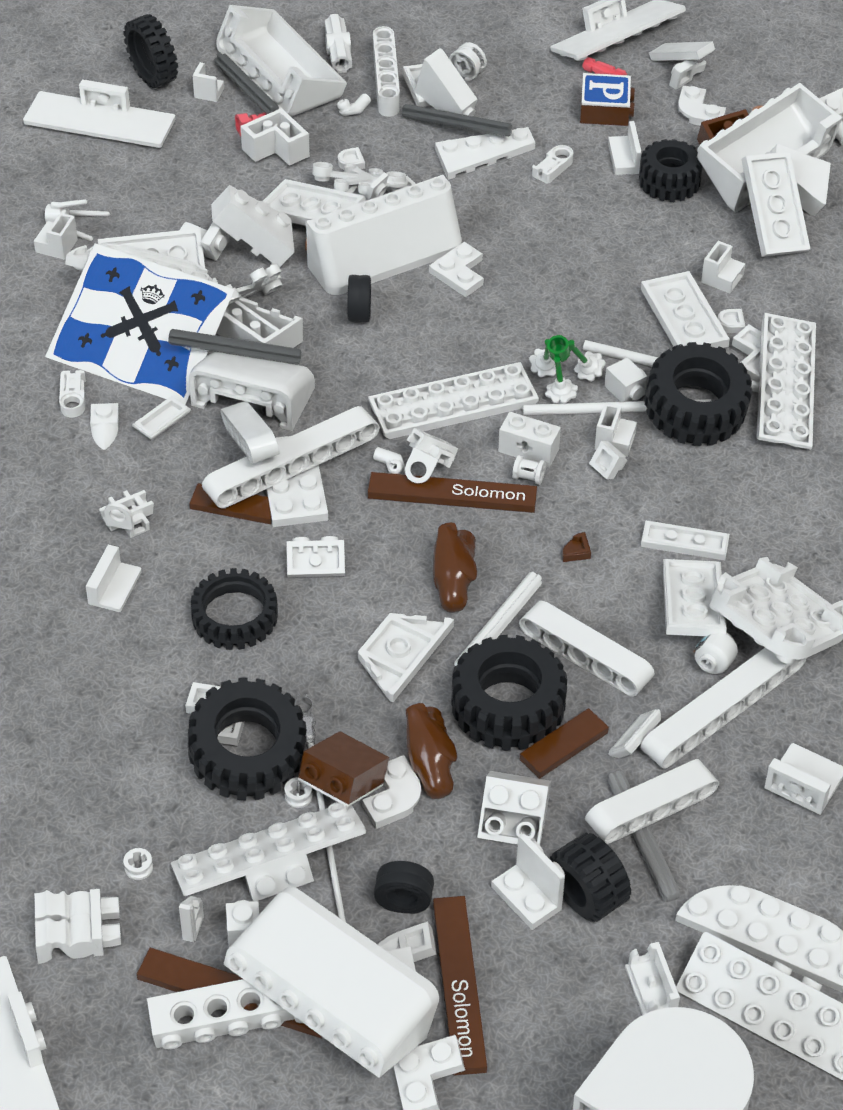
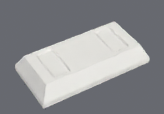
(161, 418)
(635, 734)

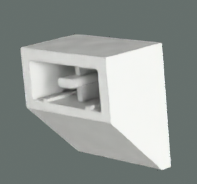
(513, 807)

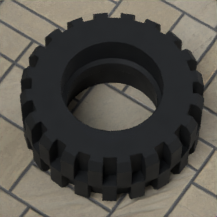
(703, 368)
(246, 703)
(502, 721)

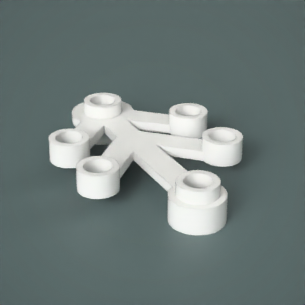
(353, 175)
(263, 280)

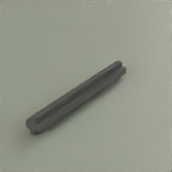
(246, 84)
(457, 120)
(234, 346)

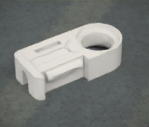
(553, 166)
(72, 391)

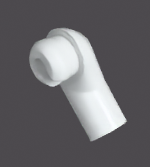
(357, 107)
(393, 461)

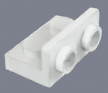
(315, 558)

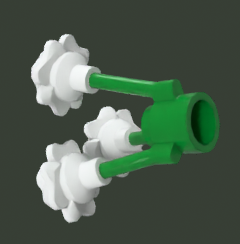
(549, 363)

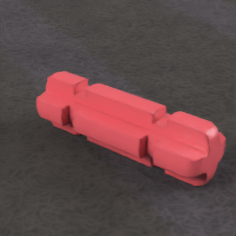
(601, 68)

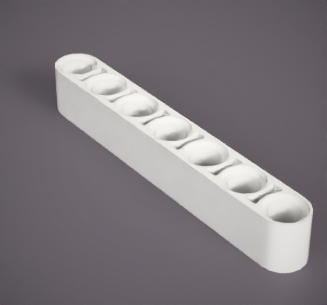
(296, 455)
(717, 707)

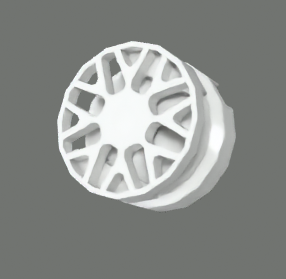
(467, 61)

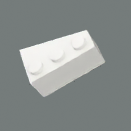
(255, 223)
(251, 323)

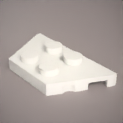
(401, 649)

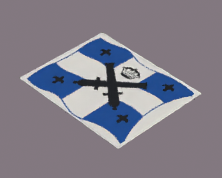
(123, 321)

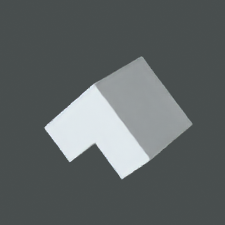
(57, 237)
(720, 269)
(614, 429)

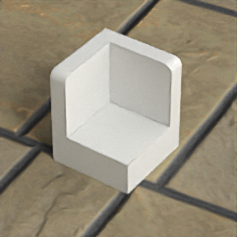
(206, 86)

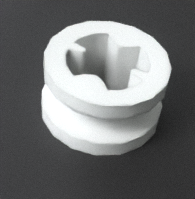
(297, 801)
(129, 865)

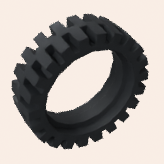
(150, 51)
(234, 634)

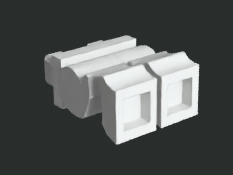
(75, 923)

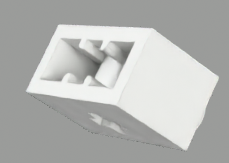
(529, 438)

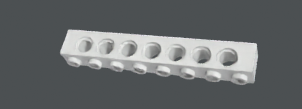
(228, 996)

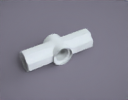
(338, 43)

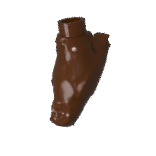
(453, 566)
(430, 749)

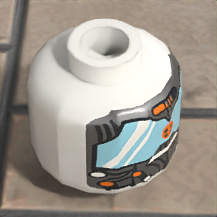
(716, 651)

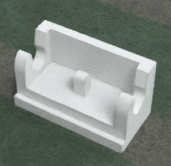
(652, 980)

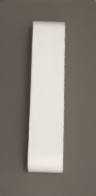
(386, 71)
(249, 431)
(587, 648)
(651, 801)

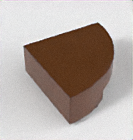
(577, 548)

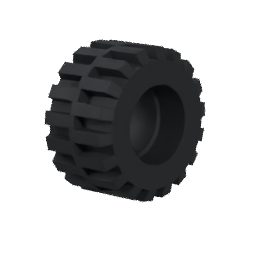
(670, 170)
(593, 877)

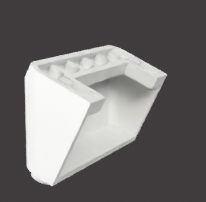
(278, 59)
(791, 120)
(383, 235)
(335, 980)

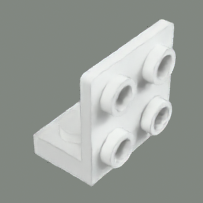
(804, 778)
(533, 885)

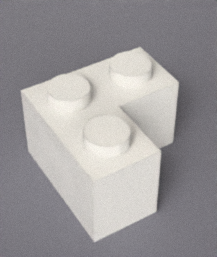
(275, 134)

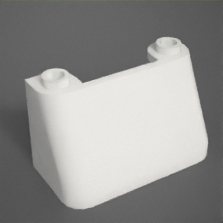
(273, 384)

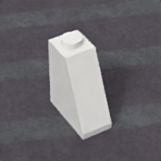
(444, 86)
(811, 178)

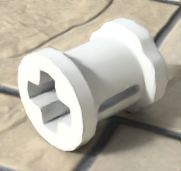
(538, 467)

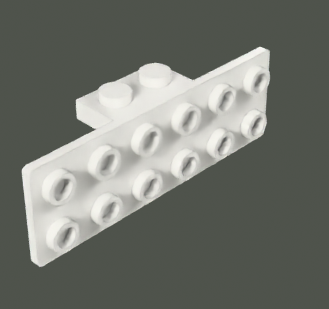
(610, 24)
(101, 113)
(270, 857)
(767, 1001)
(22, 1070)

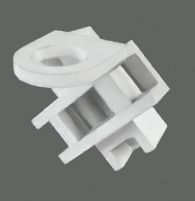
(429, 451)
(137, 514)

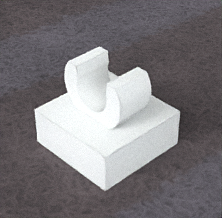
(608, 460)

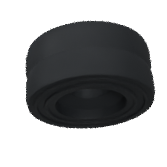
(359, 298)
(404, 887)

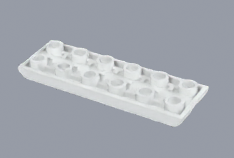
(786, 381)
(453, 400)

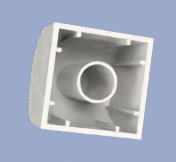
(671, 1063)

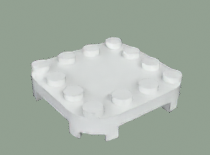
(779, 611)

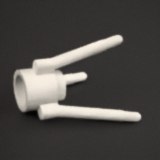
(55, 208)

